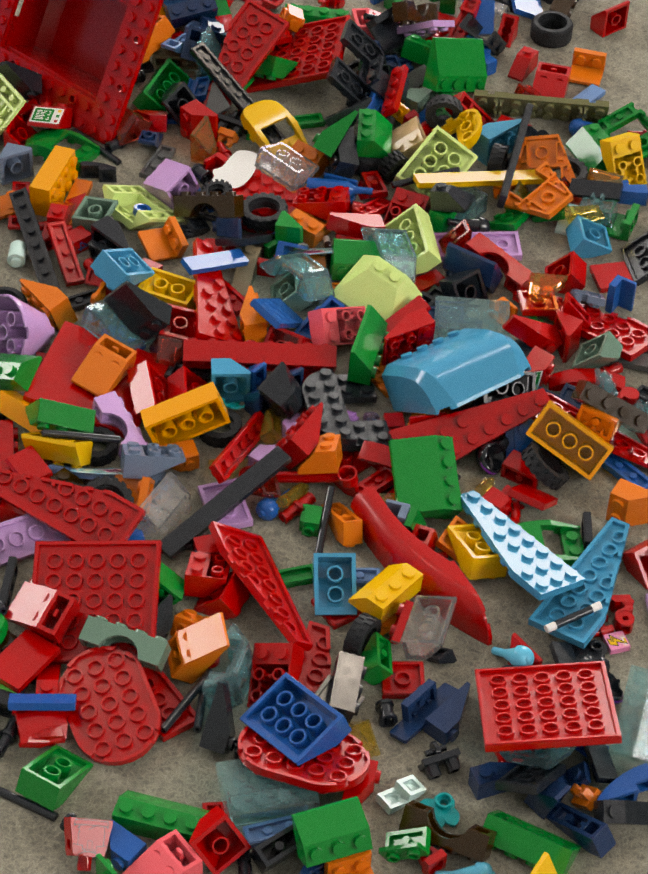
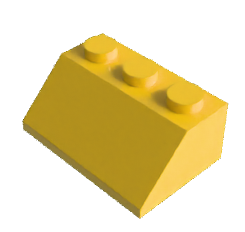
(60, 450)
(387, 590)

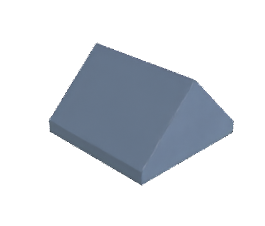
(15, 163)

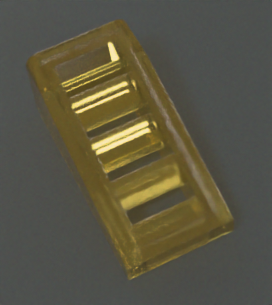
(584, 211)
(271, 428)

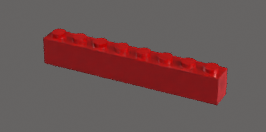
(311, 357)

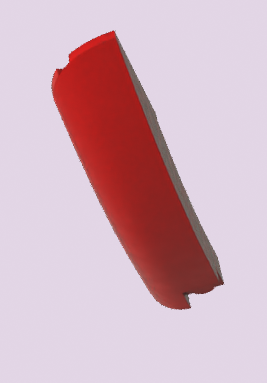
(397, 545)

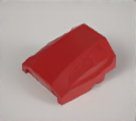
(41, 728)

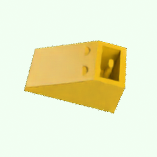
(624, 157)

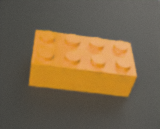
(53, 179)
(185, 415)
(569, 440)

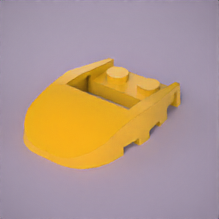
(264, 114)
(466, 125)

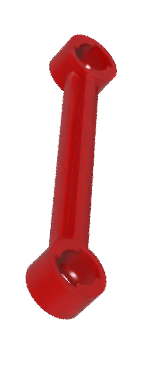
(294, 477)

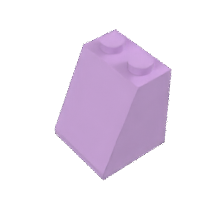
(170, 180)

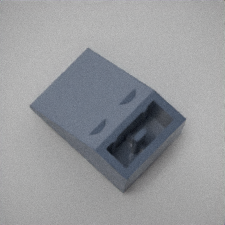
(148, 459)

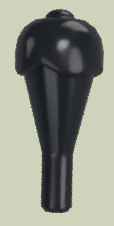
(478, 224)

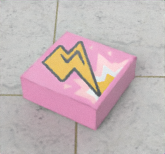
(616, 642)

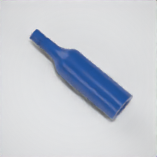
(331, 183)

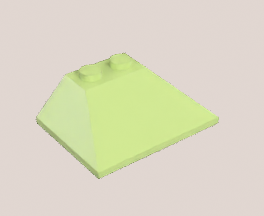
(10, 103)
(131, 195)
(376, 284)

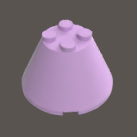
(22, 327)

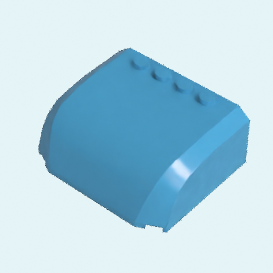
(453, 371)

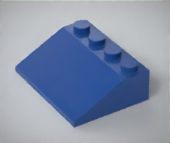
(296, 721)

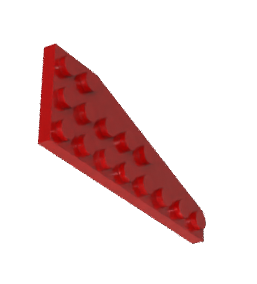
(249, 42)
(629, 331)
(71, 509)
(256, 569)

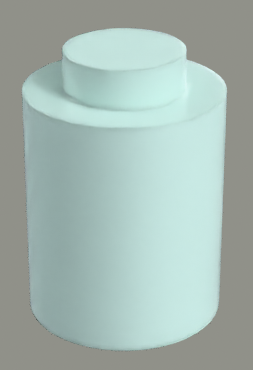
(17, 254)

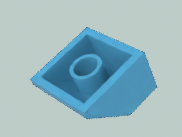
(588, 238)
(230, 379)

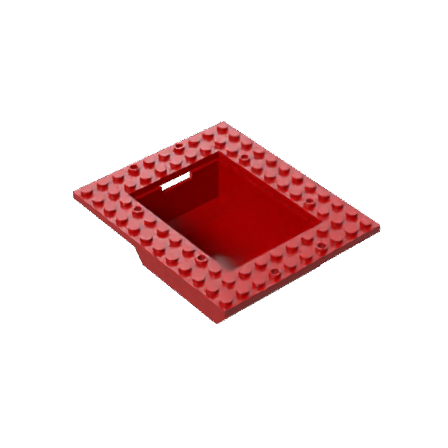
(84, 53)

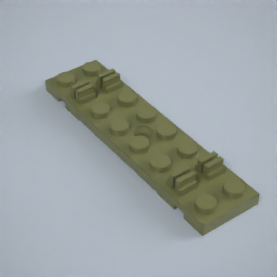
(544, 106)

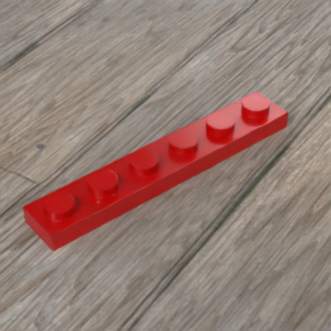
(238, 448)

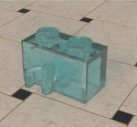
(608, 208)

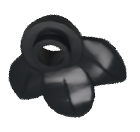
(590, 652)

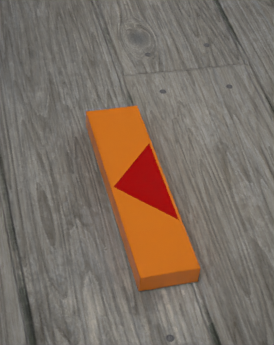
(77, 193)

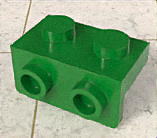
(406, 844)

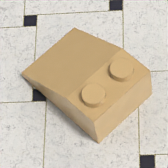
(408, 137)

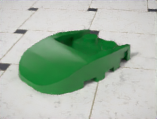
(624, 116)
(45, 140)
(568, 534)

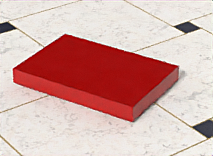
(25, 660)

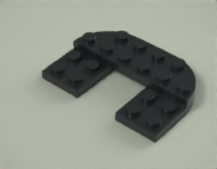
(342, 77)
(334, 393)

